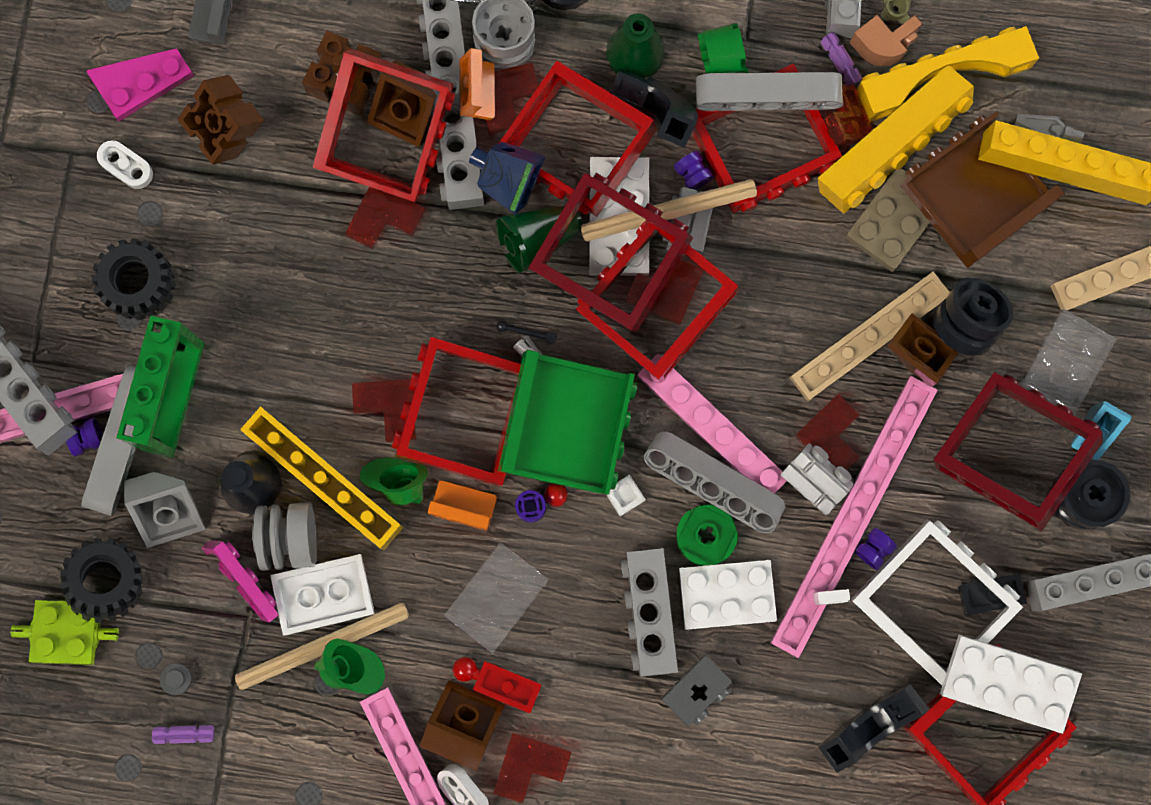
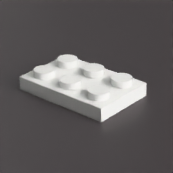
(727, 594)
(322, 595)

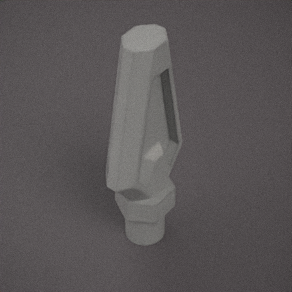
(1049, 125)

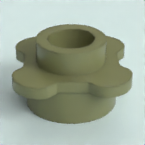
(900, 16)

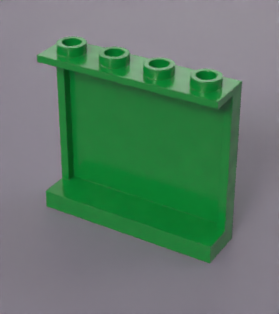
(567, 423)

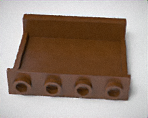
(973, 200)

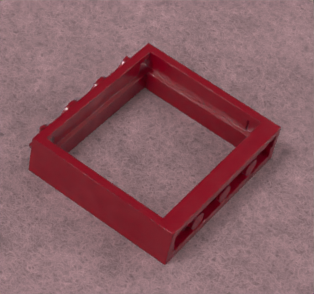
(650, 213)
(992, 491)

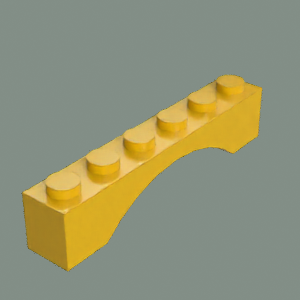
(1001, 55)

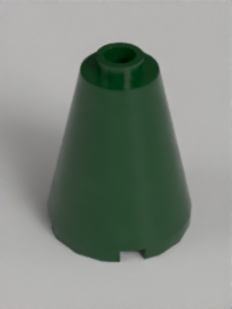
(636, 47)
(526, 232)

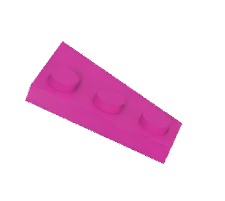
(139, 81)
(260, 602)

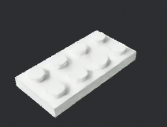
(604, 250)
(1010, 683)

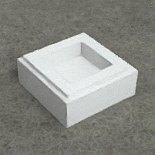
(625, 496)
(831, 597)

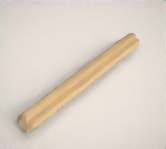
(671, 209)
(315, 648)

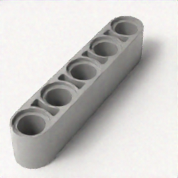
(769, 91)
(112, 458)
(714, 482)

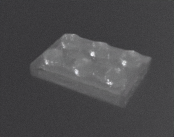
(1068, 361)
(496, 597)

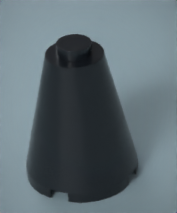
(250, 482)

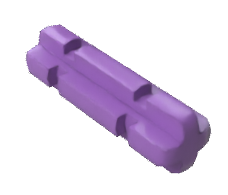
(841, 59)
(183, 734)

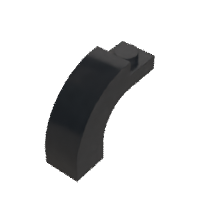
(665, 106)
(872, 725)

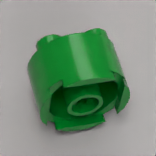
(722, 50)

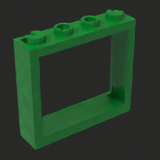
(161, 387)

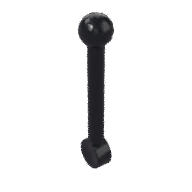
(550, 337)

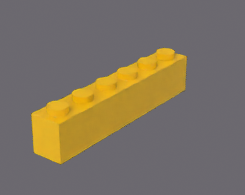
(896, 139)
(1067, 162)
(322, 478)

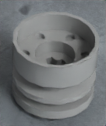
(504, 19)
(279, 536)

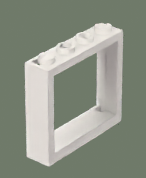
(964, 555)

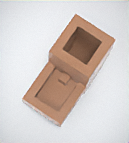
(880, 45)

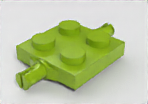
(61, 635)

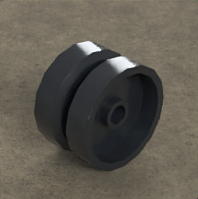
(973, 316)
(1108, 497)

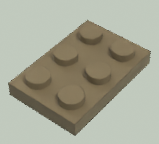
(889, 224)

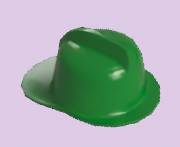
(396, 479)
(350, 667)

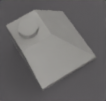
(161, 508)

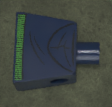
(508, 173)

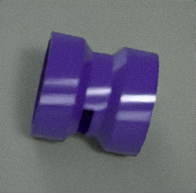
(693, 171)
(87, 436)
(532, 510)
(876, 548)

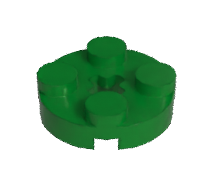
(690, 542)

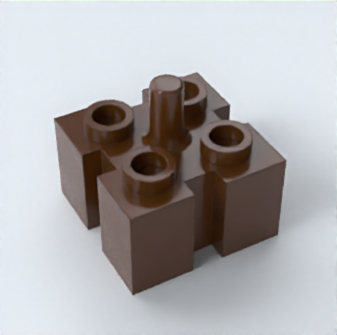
(322, 77)
(220, 119)

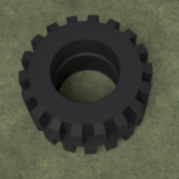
(117, 262)
(101, 556)

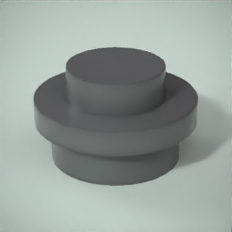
(175, 679)

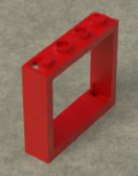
(563, 75)
(324, 157)
(774, 188)
(691, 333)
(410, 411)
(1013, 779)

